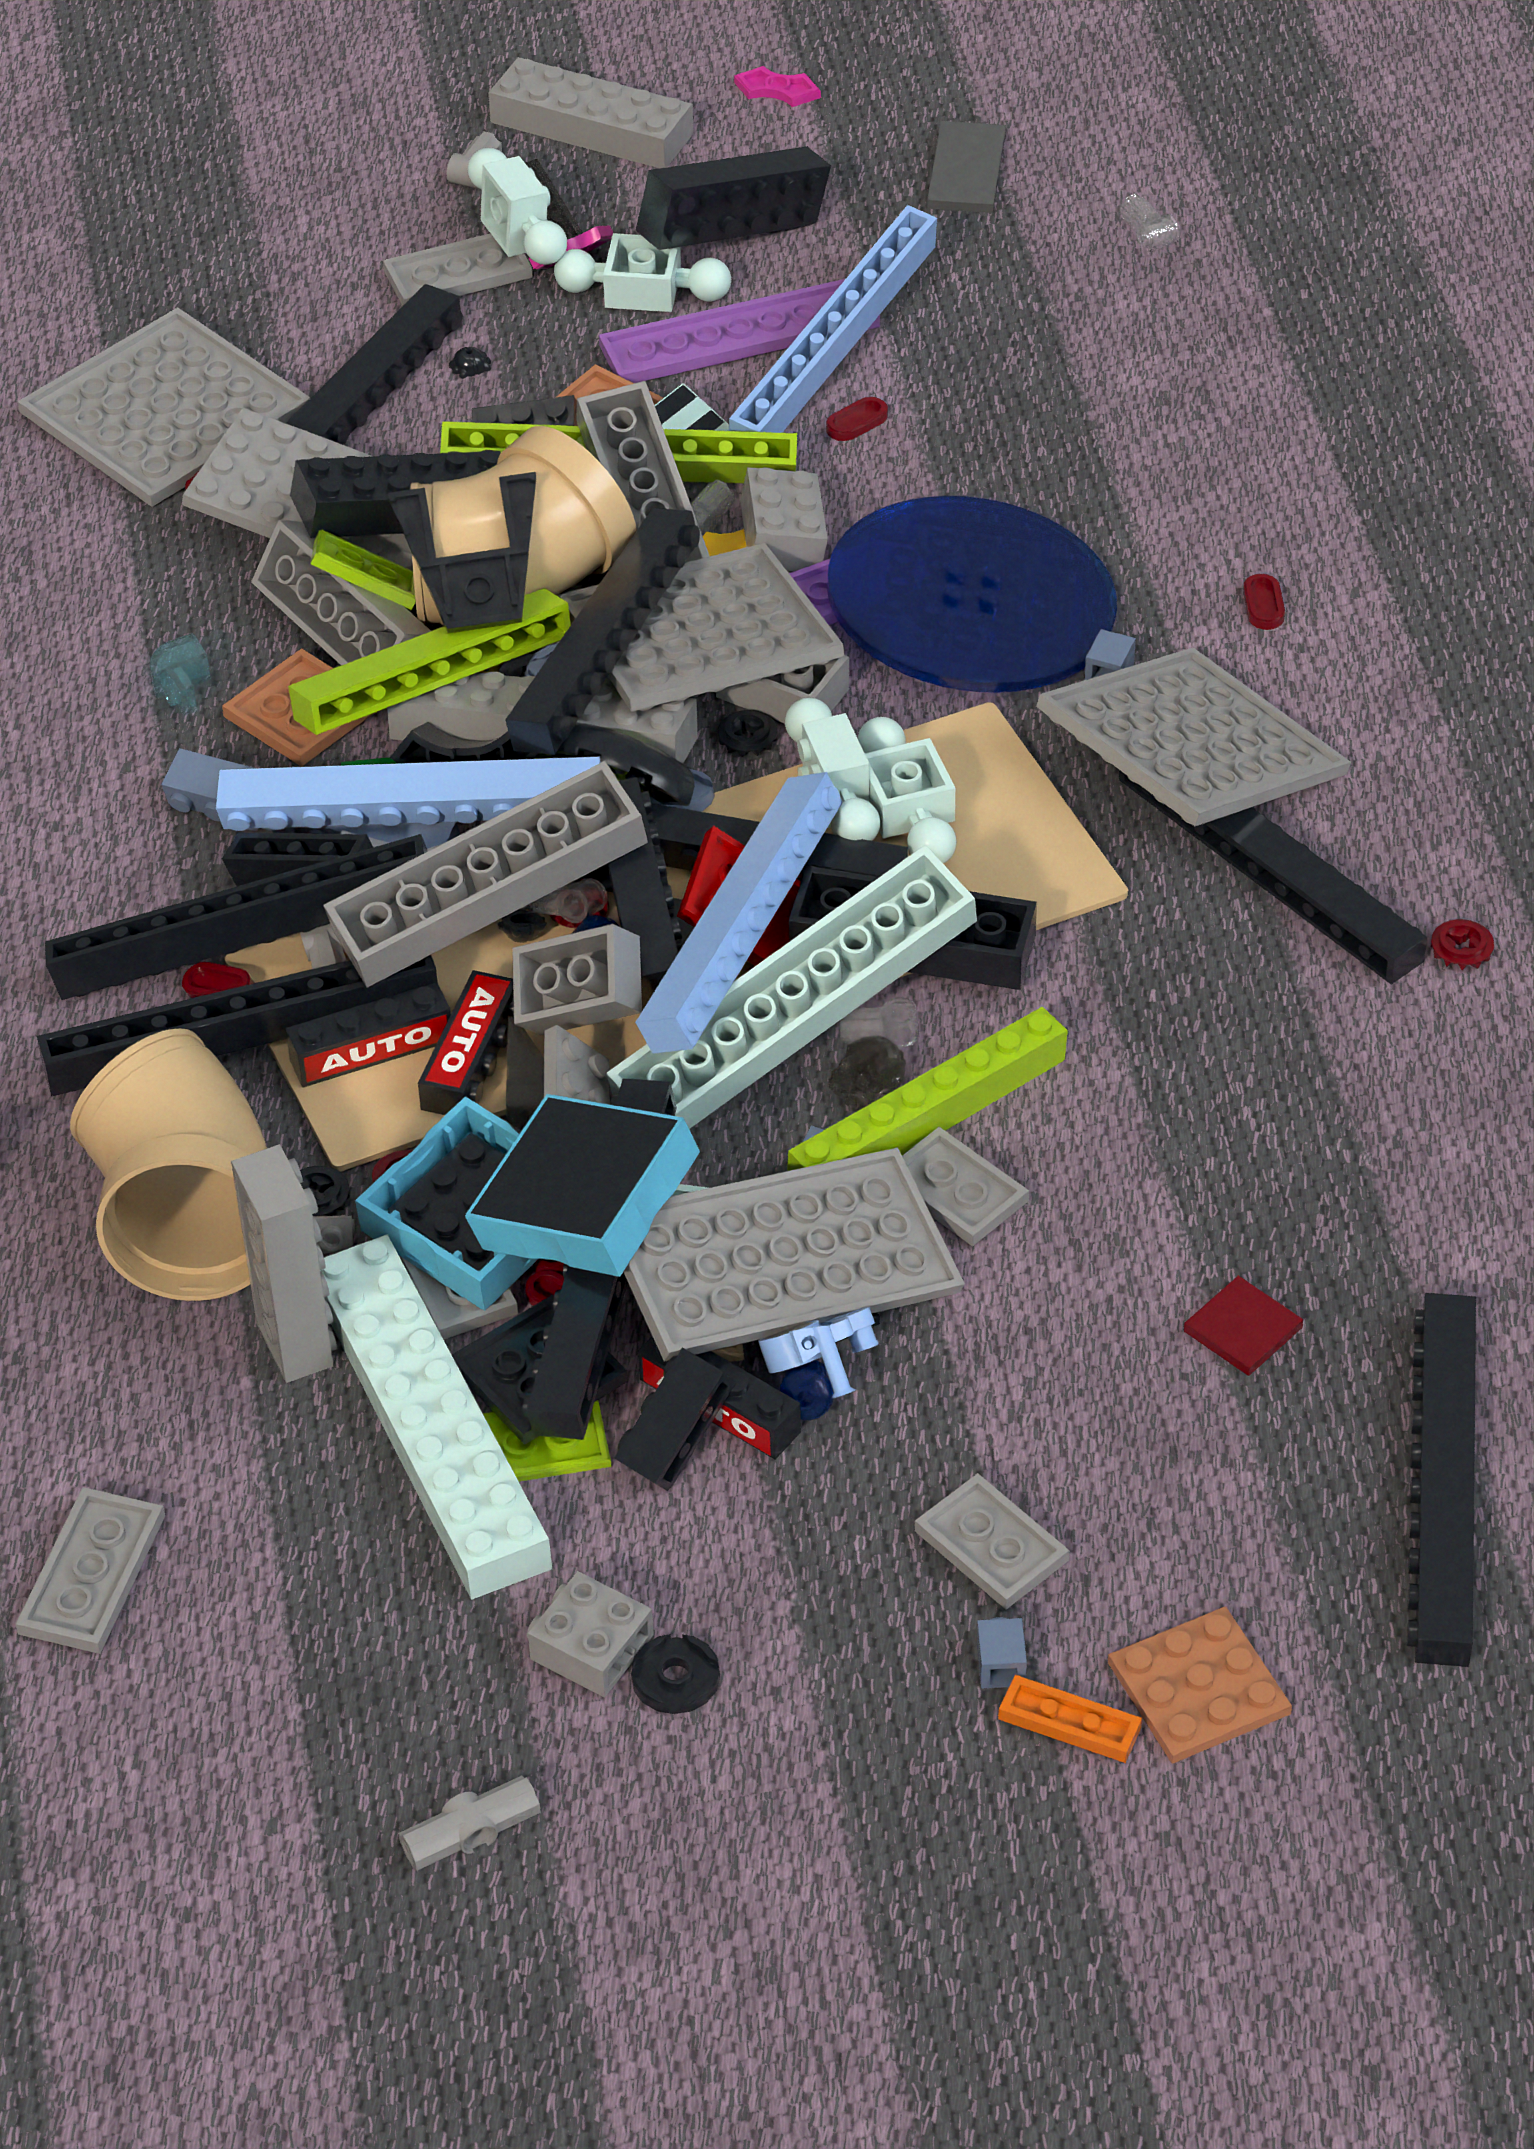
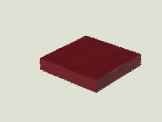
(1243, 1325)

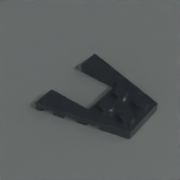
(478, 586)

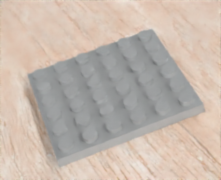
(158, 403)
(719, 627)
(1193, 736)

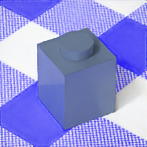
(1109, 654)
(1000, 1651)

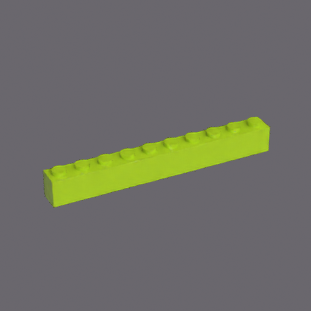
(697, 453)

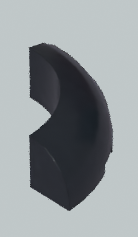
(431, 745)
(656, 771)

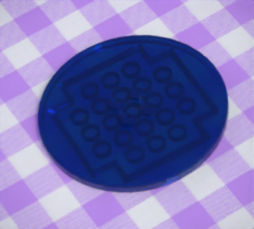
(970, 593)

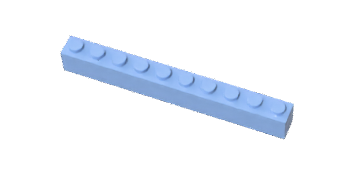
(838, 325)
(386, 792)
(738, 914)

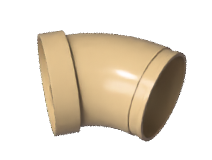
(576, 521)
(164, 1137)

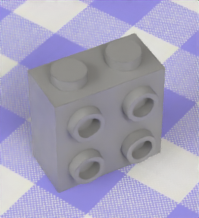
(590, 1633)

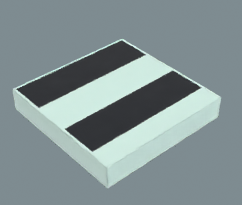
(687, 411)

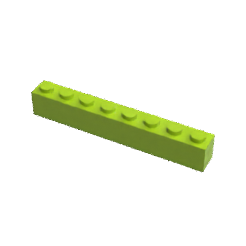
(423, 665)
(943, 1093)

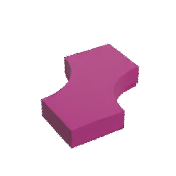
(789, 88)
(586, 241)

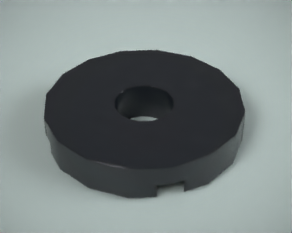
(680, 1694)

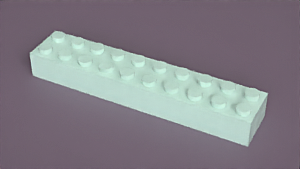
(811, 984)
(433, 1420)

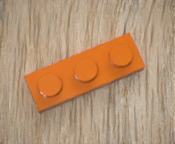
(1070, 1718)

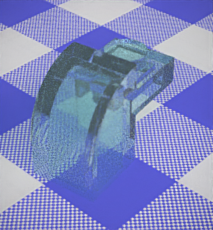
(176, 669)

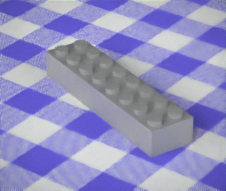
(480, 703)
(486, 873)

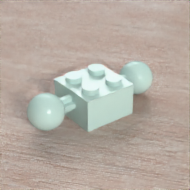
(516, 207)
(641, 275)
(832, 747)
(909, 788)

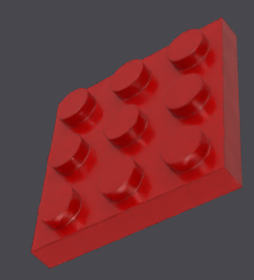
(711, 867)

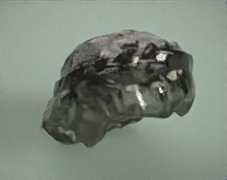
(868, 1071)

